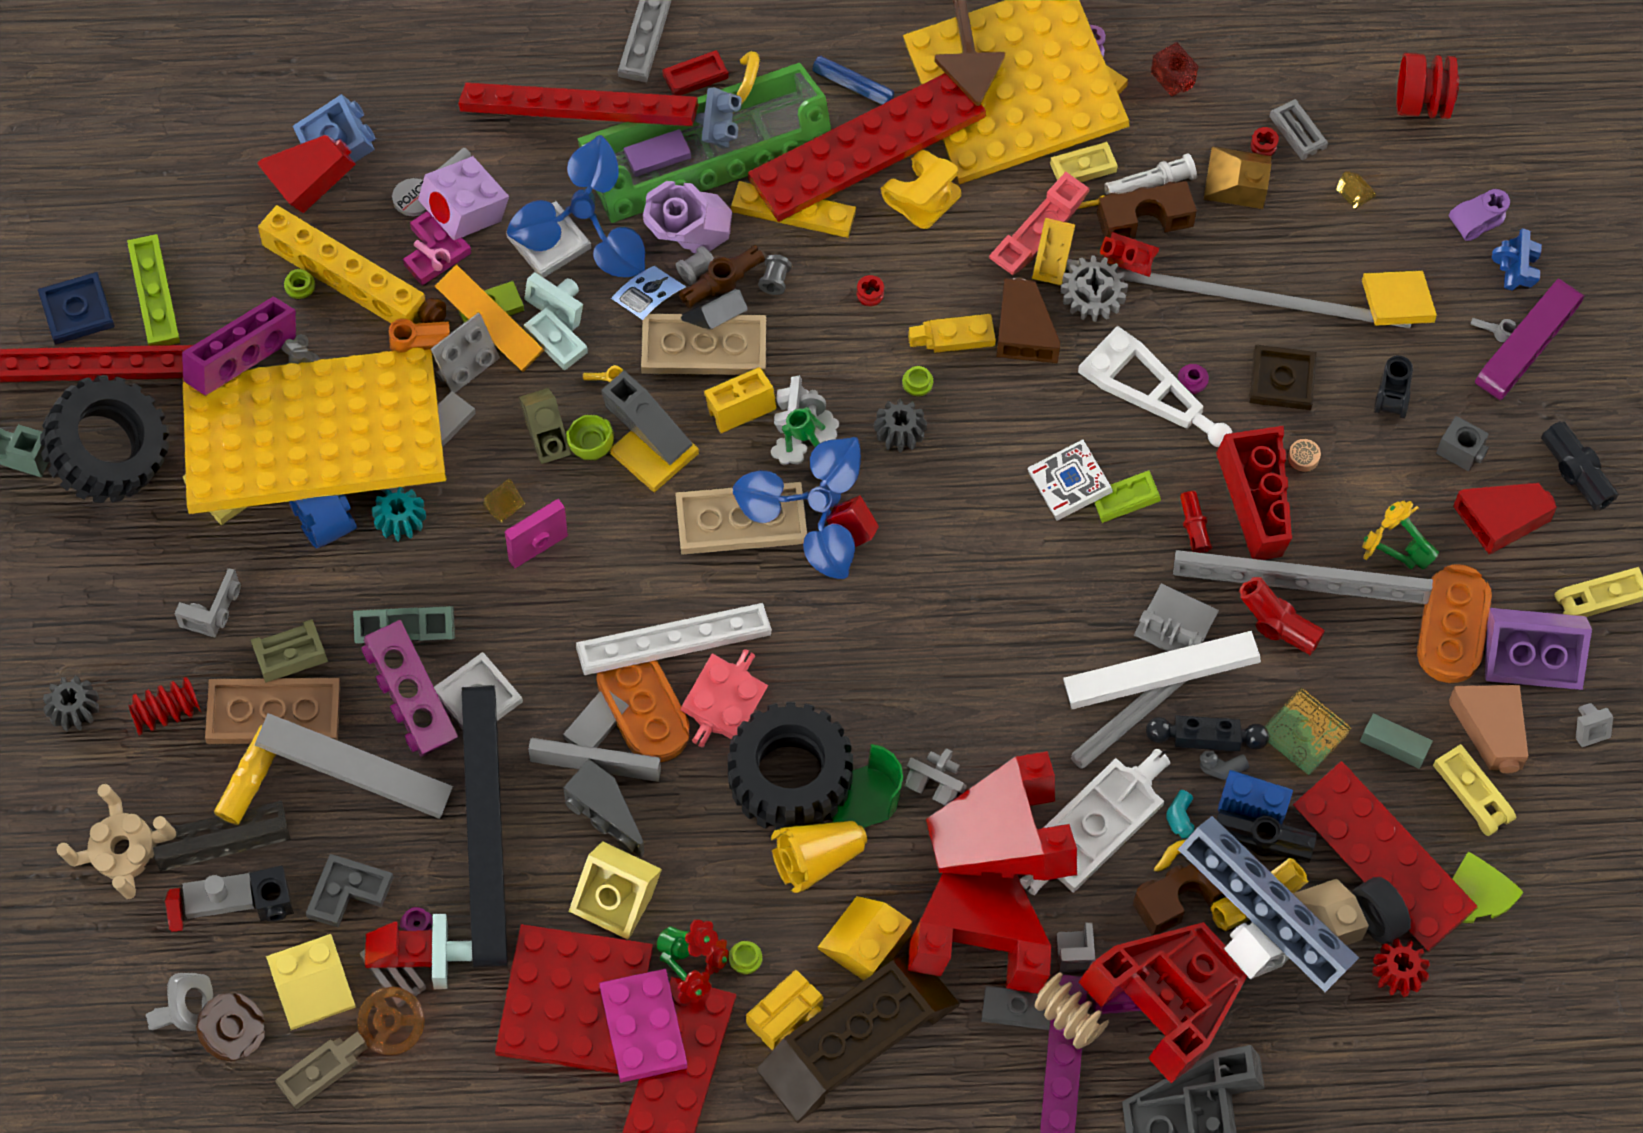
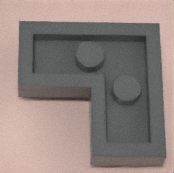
(346, 880)

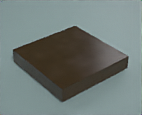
(1283, 377)

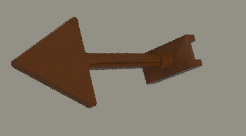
(970, 70)

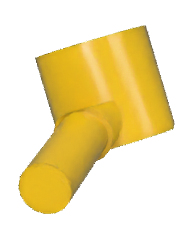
(608, 376)

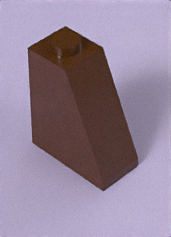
(1025, 324)

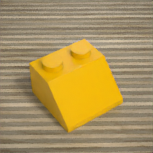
(866, 936)

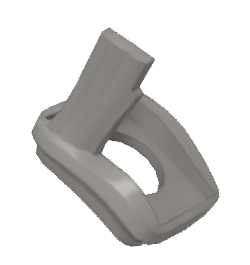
(177, 1011)

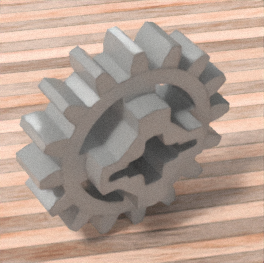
(1079, 289)

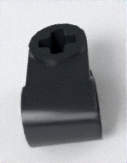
(1394, 391)

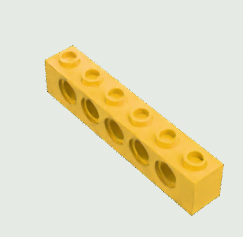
(340, 267)

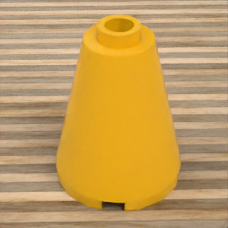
(816, 850)

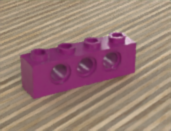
(238, 345)
(396, 640)

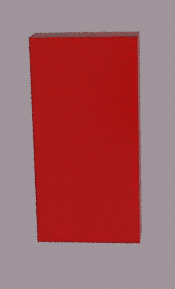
(695, 73)

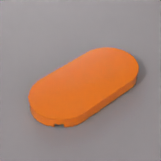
(1454, 624)
(653, 720)

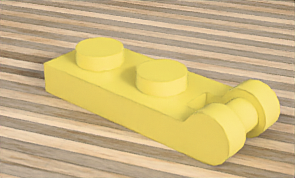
(1602, 593)
(1474, 789)

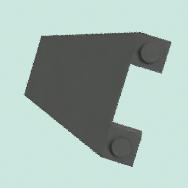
(1199, 1098)

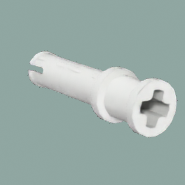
(1163, 173)

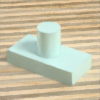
(556, 298)
(445, 951)

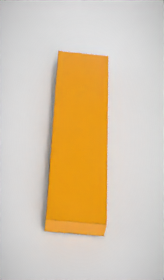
(504, 331)

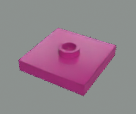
(536, 533)

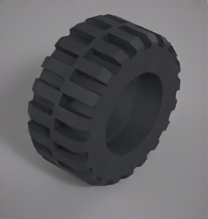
(125, 407)
(790, 728)

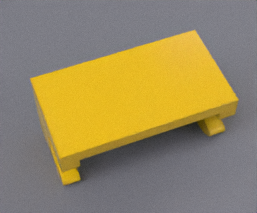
(740, 399)

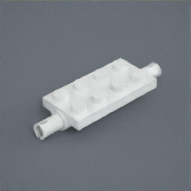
(1107, 815)

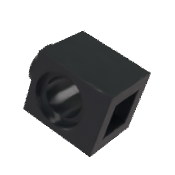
(269, 881)

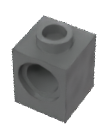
(1463, 432)

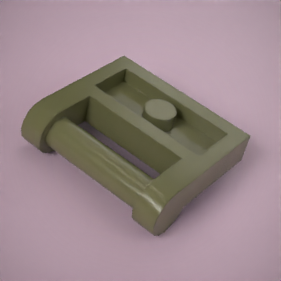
(289, 651)

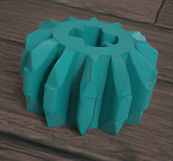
(395, 503)

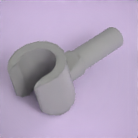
(1498, 330)

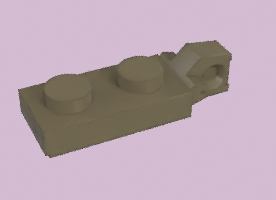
(320, 1069)

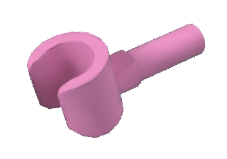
(433, 255)

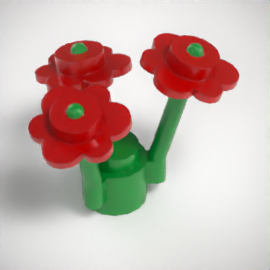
(701, 940)

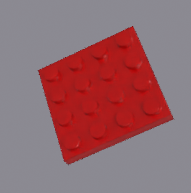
(556, 999)

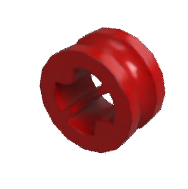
(1259, 136)
(865, 284)

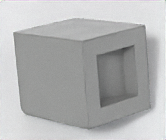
(1076, 949)

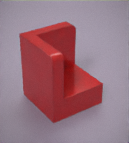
(856, 518)

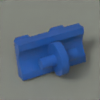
(1515, 258)

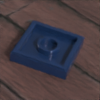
(76, 308)

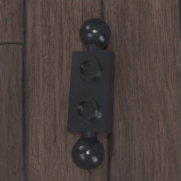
(1207, 733)

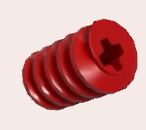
(163, 705)

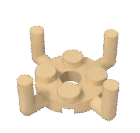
(108, 833)

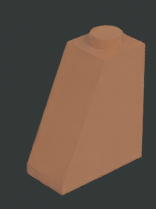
(1493, 723)

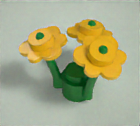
(1419, 549)

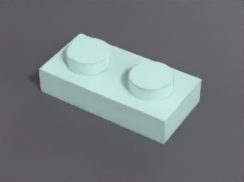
(555, 338)

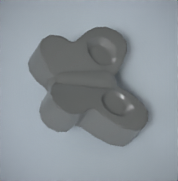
(298, 350)

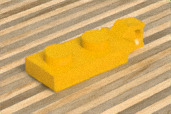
(954, 333)

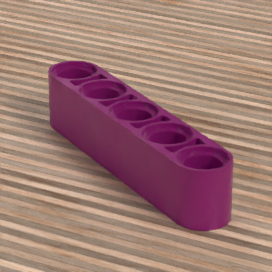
(1529, 339)

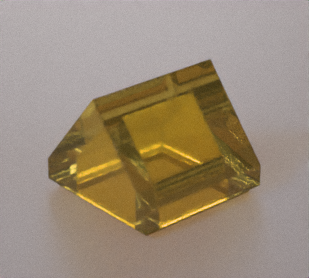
(1355, 189)
(503, 501)

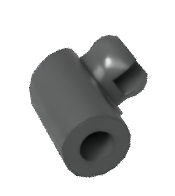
(1220, 769)

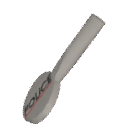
(407, 192)

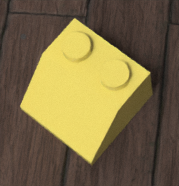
(614, 889)
(310, 982)

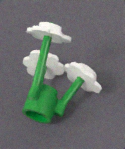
(803, 426)

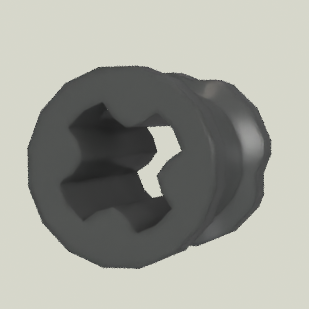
(775, 274)

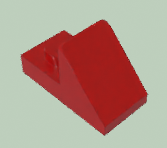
(395, 948)

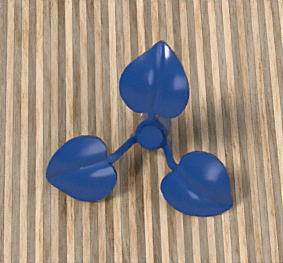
(597, 169)
(838, 467)

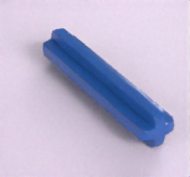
(852, 80)

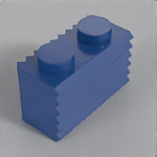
(1254, 797)

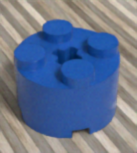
(324, 518)

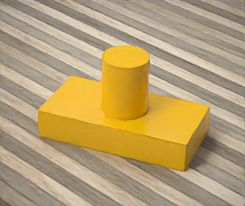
(1053, 251)

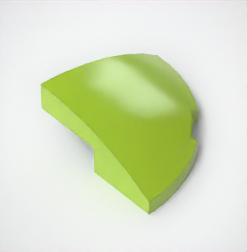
(1486, 888)

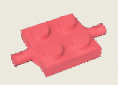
(723, 697)

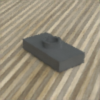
(1012, 1008)

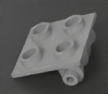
(464, 353)
(1175, 620)

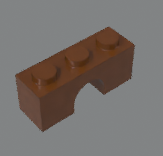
(1168, 203)
(1159, 901)

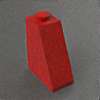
(308, 170)
(1504, 512)

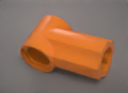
(419, 335)

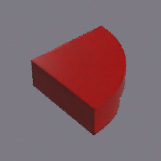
(174, 909)

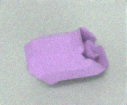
(687, 216)

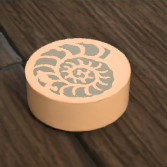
(1304, 455)

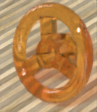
(378, 1043)

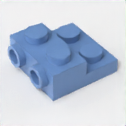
(339, 121)

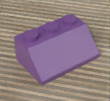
(1536, 648)

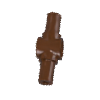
(731, 267)

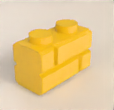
(784, 1009)

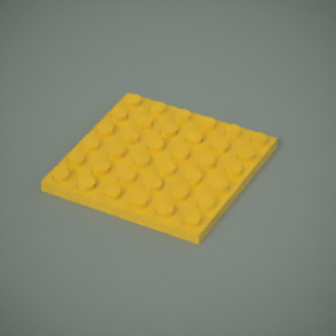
(1046, 92)

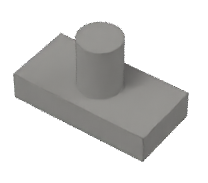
(218, 895)

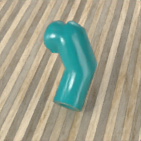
(1177, 816)

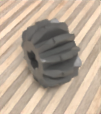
(894, 435)
(59, 706)

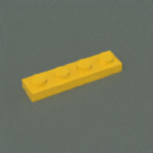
(822, 216)

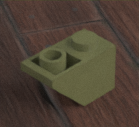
(545, 425)

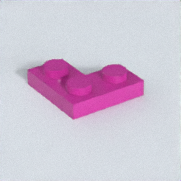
(434, 237)

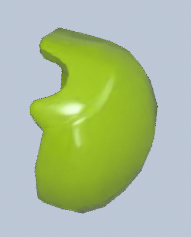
(590, 437)

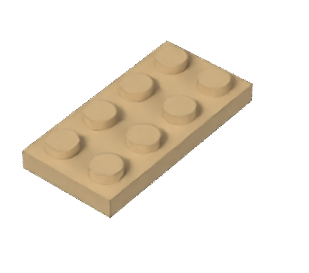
(684, 348)
(716, 523)

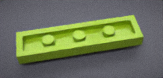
(153, 291)

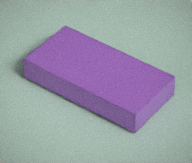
(657, 153)

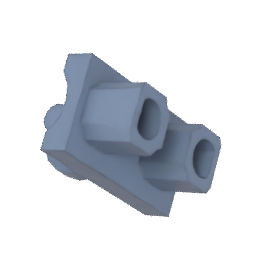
(718, 117)

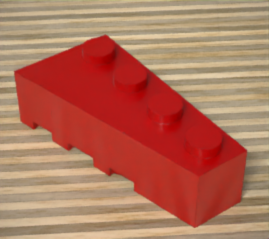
(1258, 488)

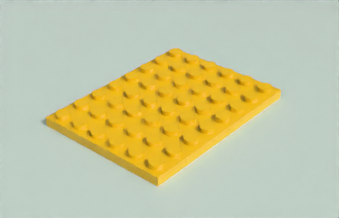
(313, 431)

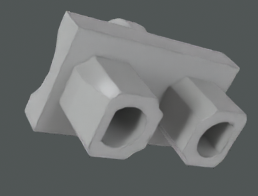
(795, 398)
(920, 774)

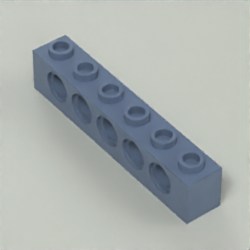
(1268, 903)

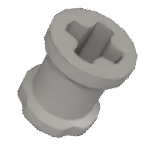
(694, 265)

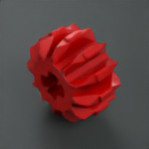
(1414, 967)

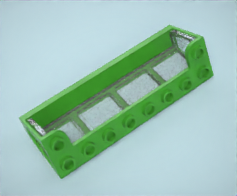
(774, 119)

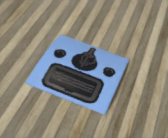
(646, 291)

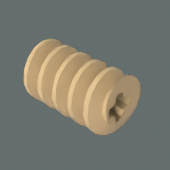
(1069, 1013)

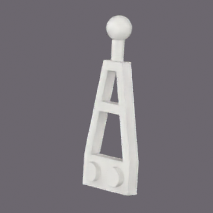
(1115, 353)

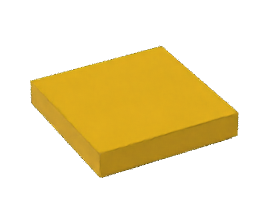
(1399, 298)
(646, 463)

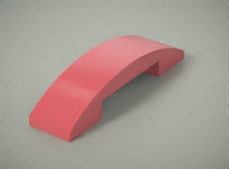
(1059, 205)

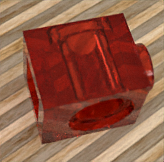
(1170, 60)

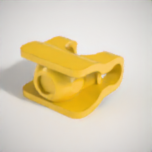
(929, 195)

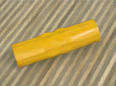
(244, 783)

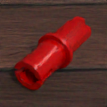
(1195, 523)

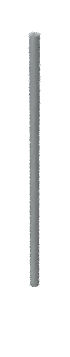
(1247, 295)

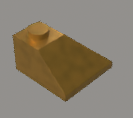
(1237, 177)

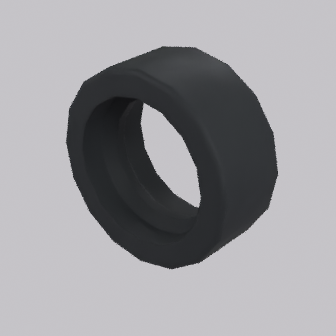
(1383, 910)

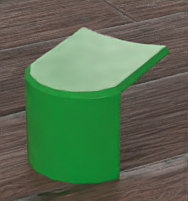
(873, 790)

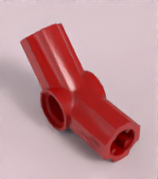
(1278, 618)

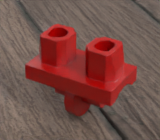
(1129, 253)

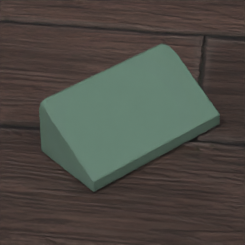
(1396, 741)

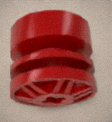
(1429, 86)

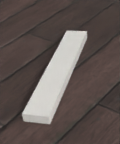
(673, 639)
(1161, 670)

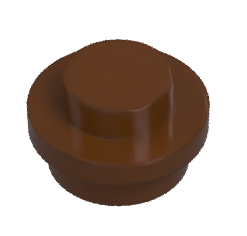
(432, 311)

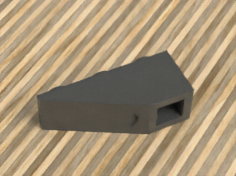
(645, 417)
(600, 799)

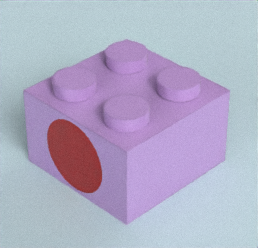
(463, 198)

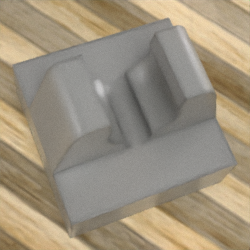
(1593, 725)

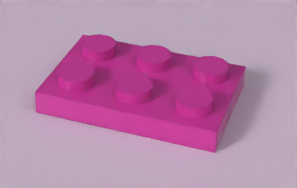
(643, 1025)

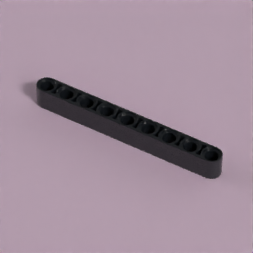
(484, 827)

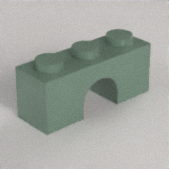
(22, 450)
(419, 622)

